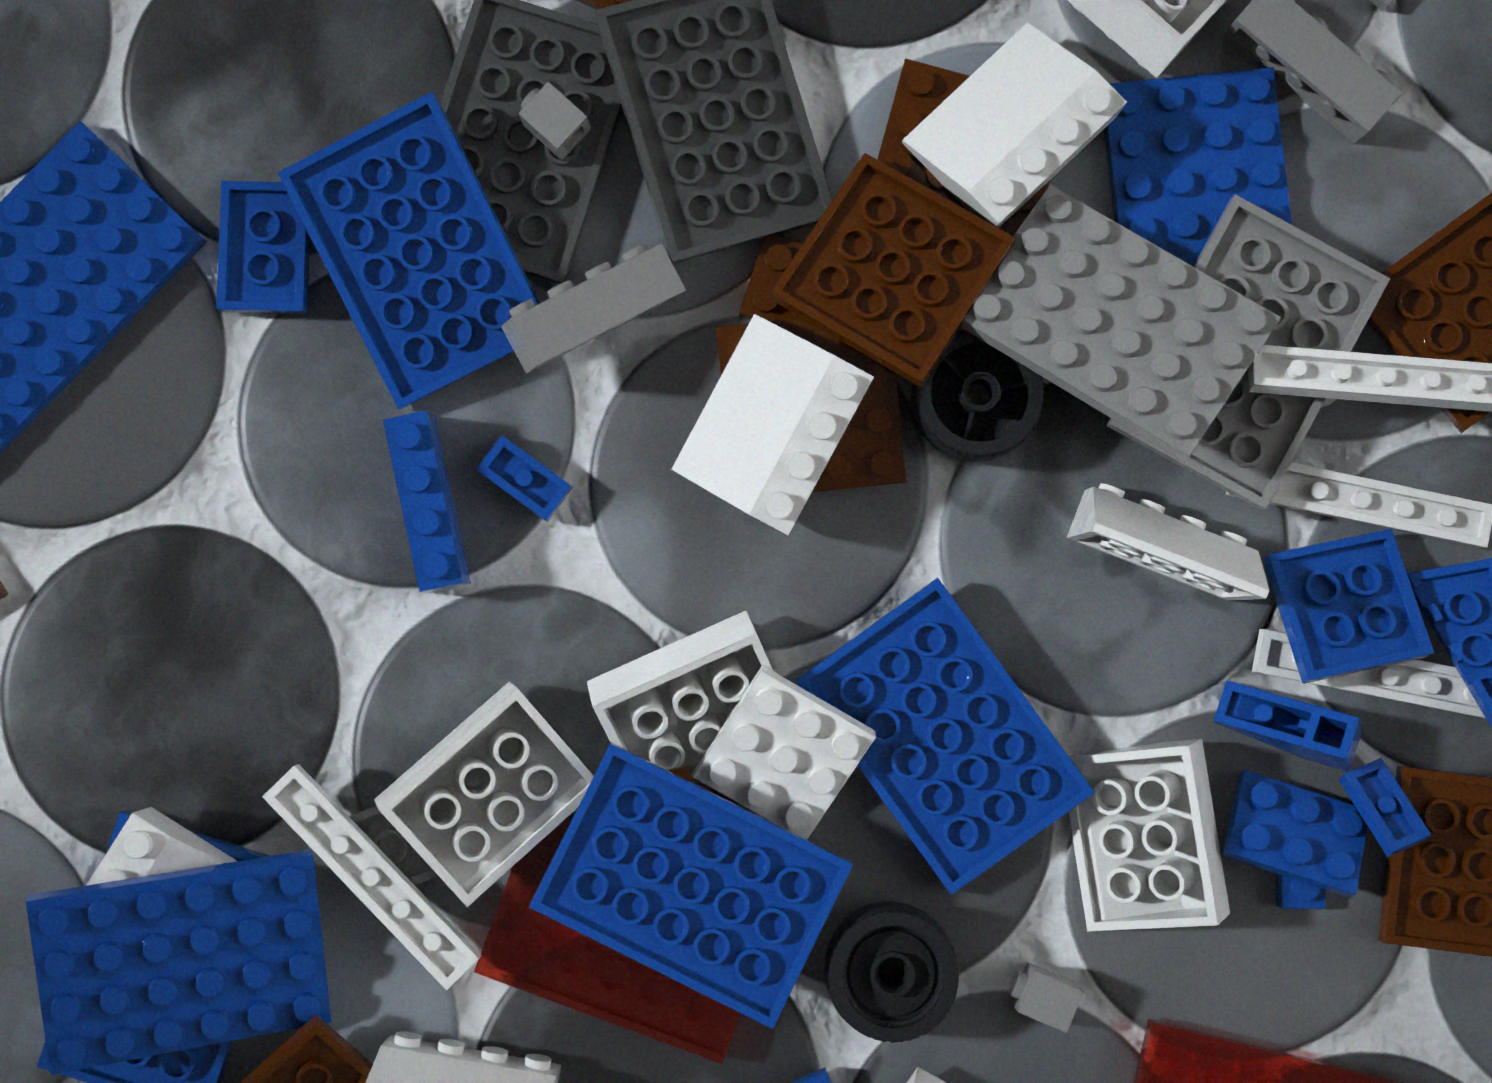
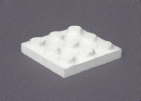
(784, 753)

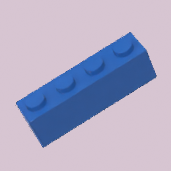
(426, 501)

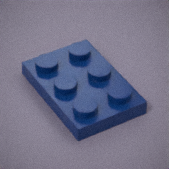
(261, 250)
(1296, 833)

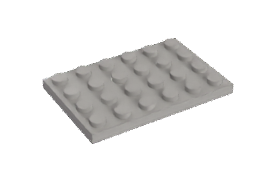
(1321, 306)
(1119, 323)

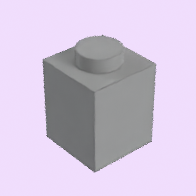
(554, 120)
(1045, 996)

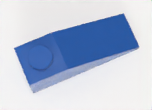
(1290, 725)

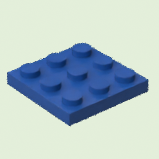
(1347, 606)

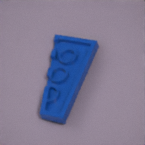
(1460, 612)

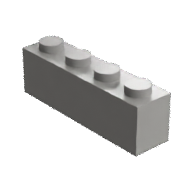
(1315, 64)
(592, 307)

